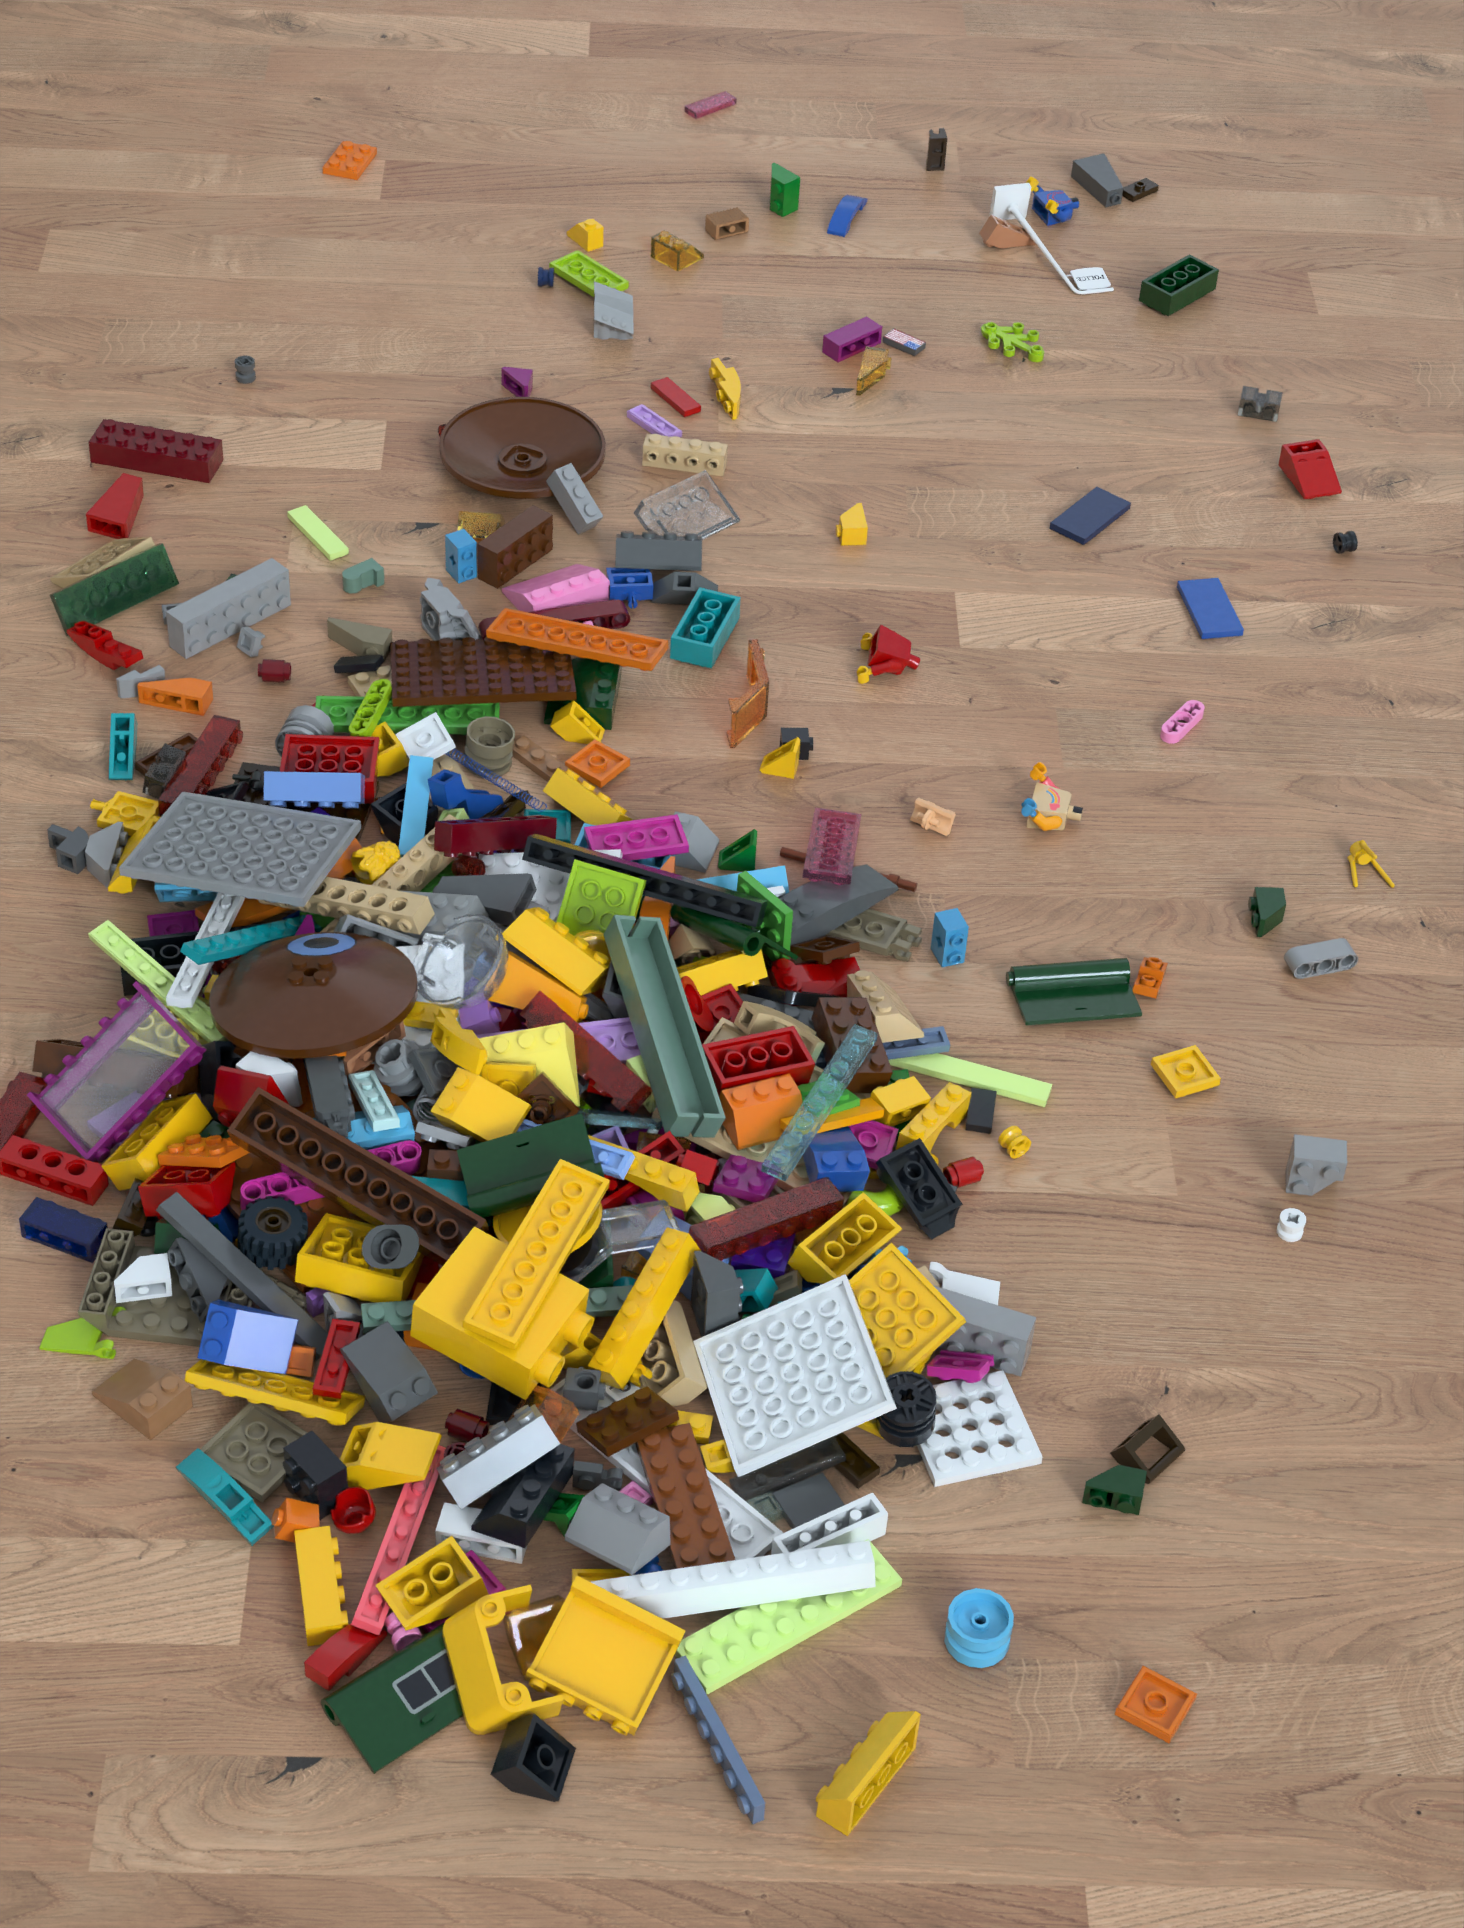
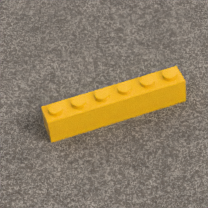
(644, 1308)

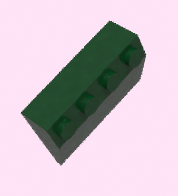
(596, 690)

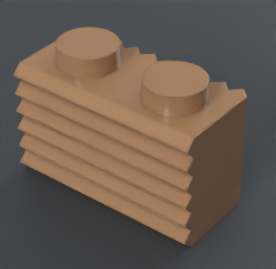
(726, 223)

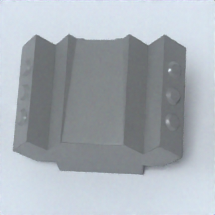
(612, 313)
(444, 615)

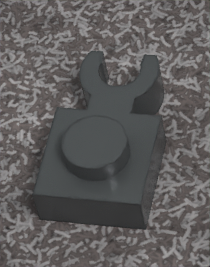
(590, 1475)

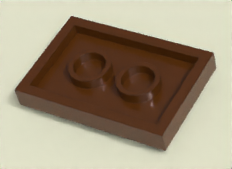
(627, 1421)

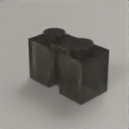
(1259, 404)
(162, 772)

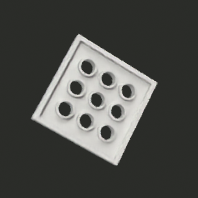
(987, 1435)

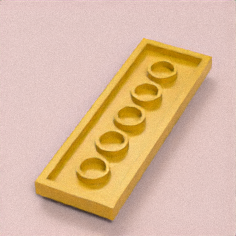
(274, 1389)

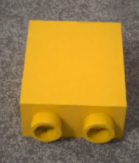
(537, 1357)

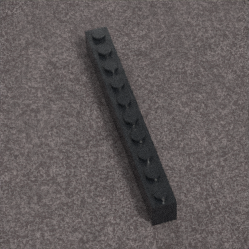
(659, 883)

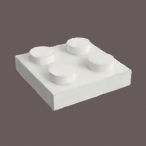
(426, 738)

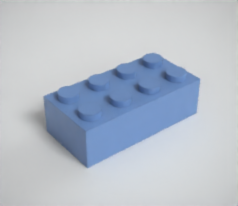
(314, 787)

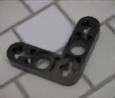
(786, 996)

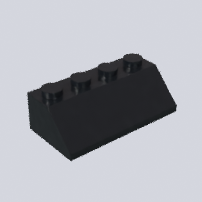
(526, 1498)

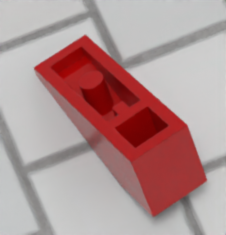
(702, 1165)

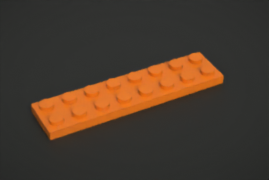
(577, 639)

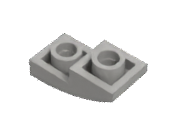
(128, 683)

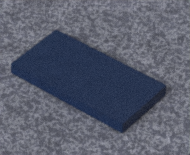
(1090, 515)

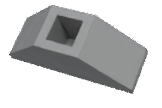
(104, 851)

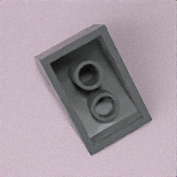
(388, 1373)

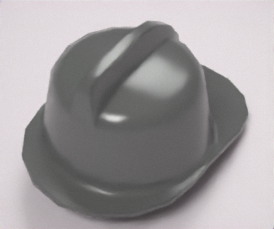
(390, 1246)

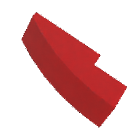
(341, 1655)

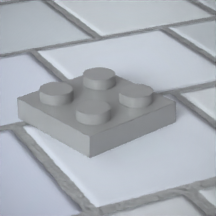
(435, 1132)

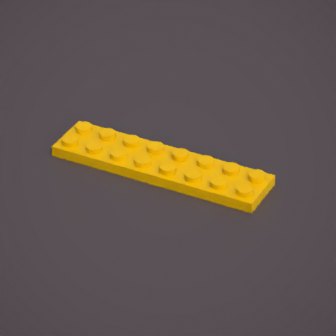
(536, 1254)

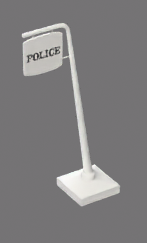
(1012, 203)

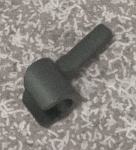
(254, 779)

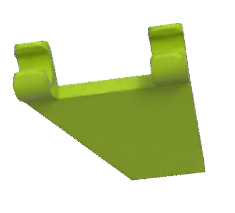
(78, 1338)

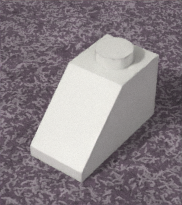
(144, 1279)

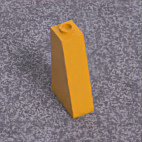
(526, 980)

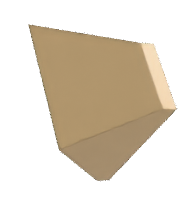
(688, 943)

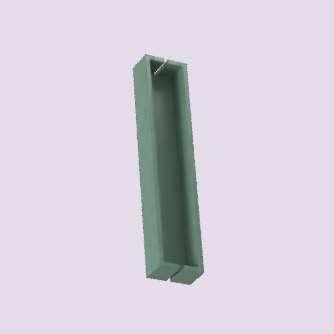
(664, 1027)

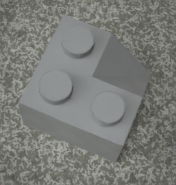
(1314, 1164)

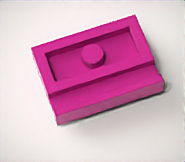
(960, 1365)

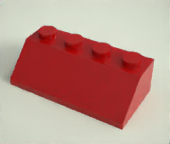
(758, 1058)

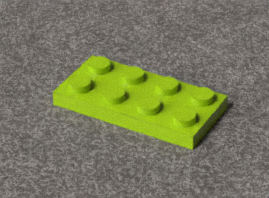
(583, 271)

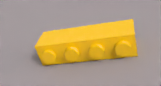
(582, 800)
(319, 1584)

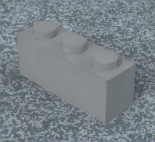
(574, 498)

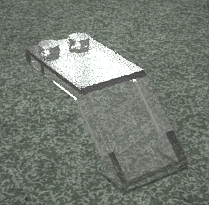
(630, 1230)

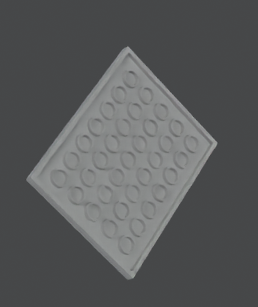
(241, 849)

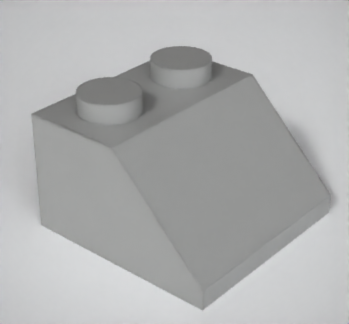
(701, 843)

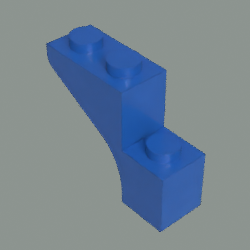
(449, 793)

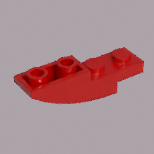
(102, 647)

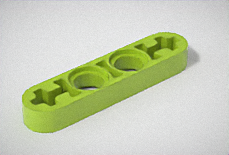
(379, 693)

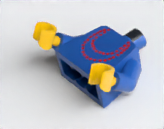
(1051, 205)

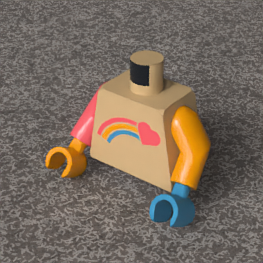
(1049, 804)

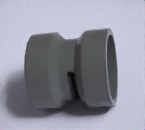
(245, 372)

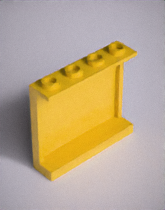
(605, 1656)

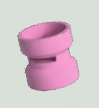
(400, 1637)

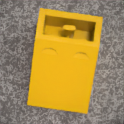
(388, 1455)

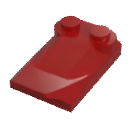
(813, 976)

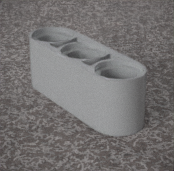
(1321, 958)

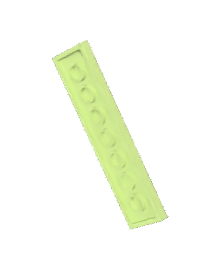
(766, 1630)

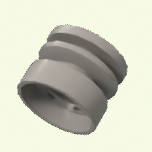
(304, 721)

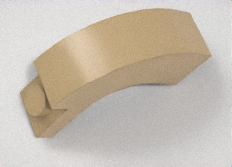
(759, 1018)

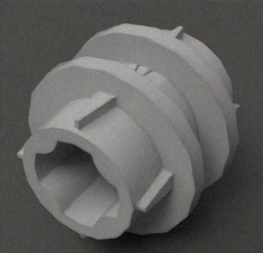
(396, 1069)

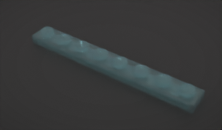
(819, 1102)

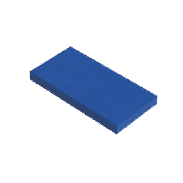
(1210, 608)

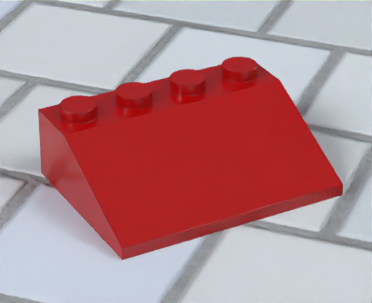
(333, 755)

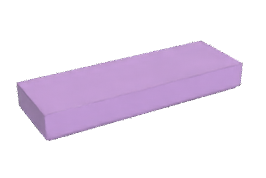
(652, 422)

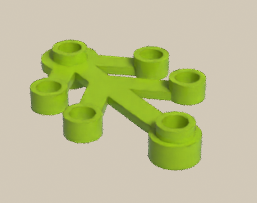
(992, 331)

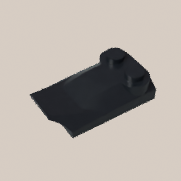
(921, 1187)

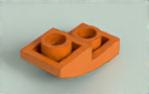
(1150, 977)

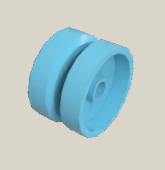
(978, 1628)

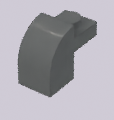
(69, 847)

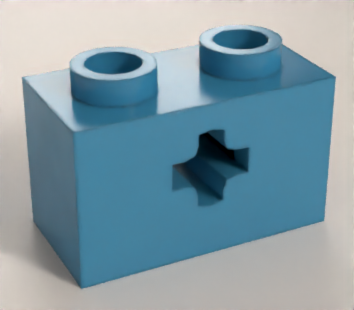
(461, 555)
(949, 937)

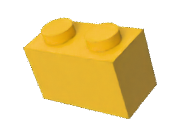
(900, 1100)

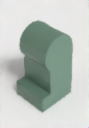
(362, 576)

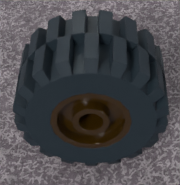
(272, 1232)

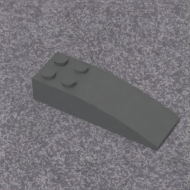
(826, 906)

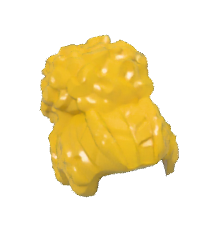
(375, 861)

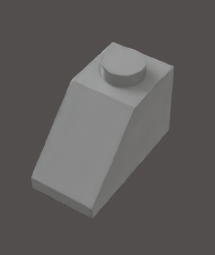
(340, 1308)

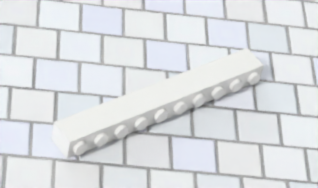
(748, 1580)

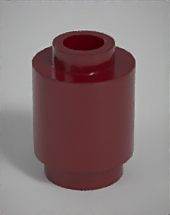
(274, 670)
(466, 1425)

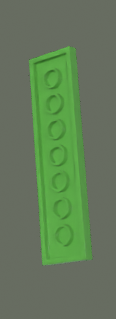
(454, 717)

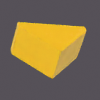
(783, 760)

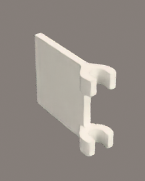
(965, 1284)

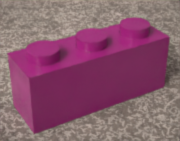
(852, 339)

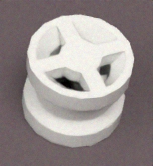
(1291, 1225)

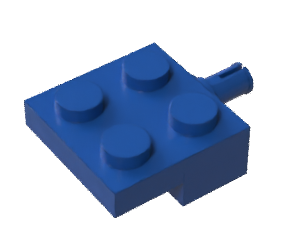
(630, 585)

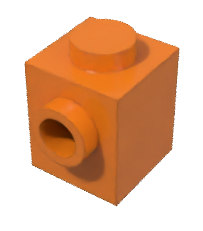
(294, 1516)

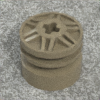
(490, 744)

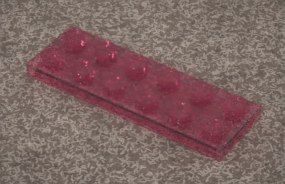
(832, 846)

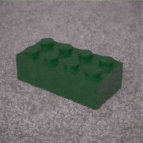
(1178, 285)

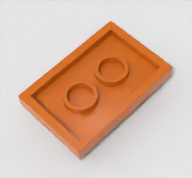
(350, 160)
(202, 1152)

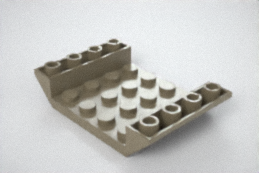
(153, 1319)

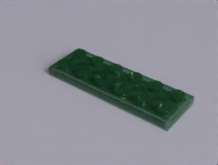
(115, 588)

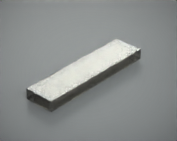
(789, 1469)

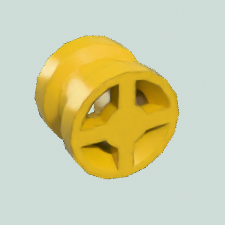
(1014, 1141)

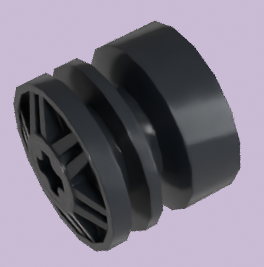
(915, 1412)

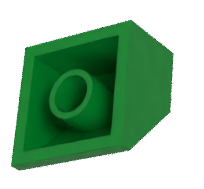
(784, 191)

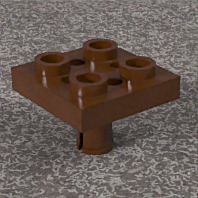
(542, 1088)

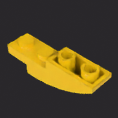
(728, 387)
(457, 1043)

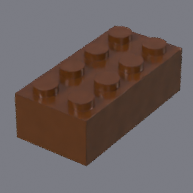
(515, 546)
(833, 1021)

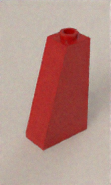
(117, 508)

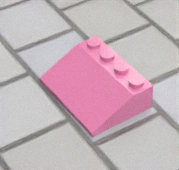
(559, 589)

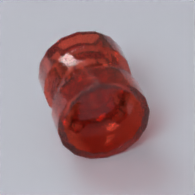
(467, 866)

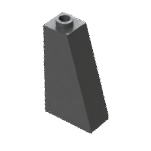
(1098, 178)
(501, 894)

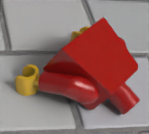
(887, 654)

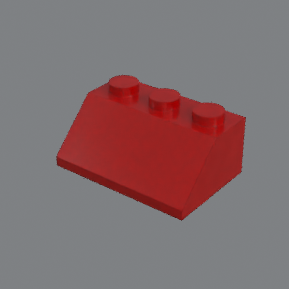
(236, 1087)
(203, 1187)

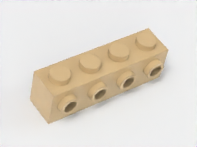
(684, 454)

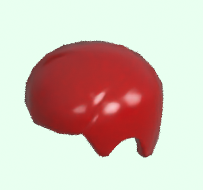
(353, 1510)

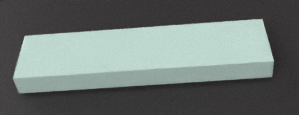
(373, 1101)

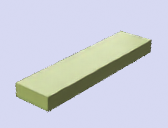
(318, 533)

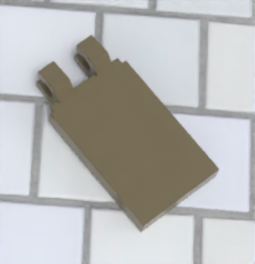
(881, 934)

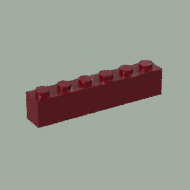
(490, 834)

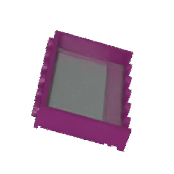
(118, 1075)

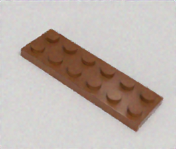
(685, 1494)

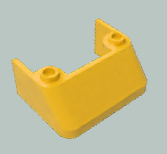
(483, 1698)

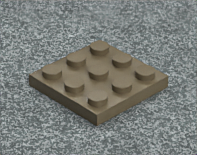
(253, 1449)

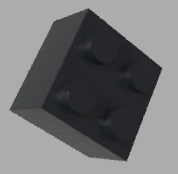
(314, 1472)

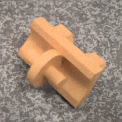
(933, 817)

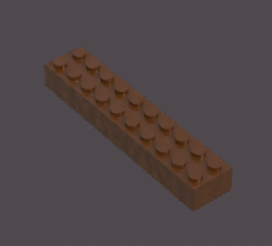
(351, 1175)

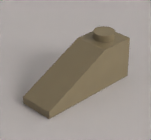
(360, 637)

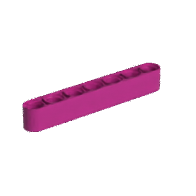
(299, 1193)

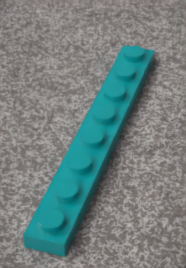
(241, 941)

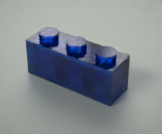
(62, 1229)

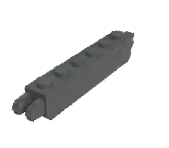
(330, 1093)

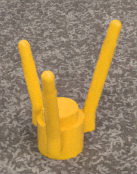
(1363, 855)

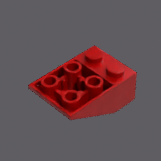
(1309, 468)

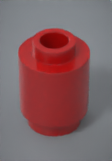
(964, 1172)

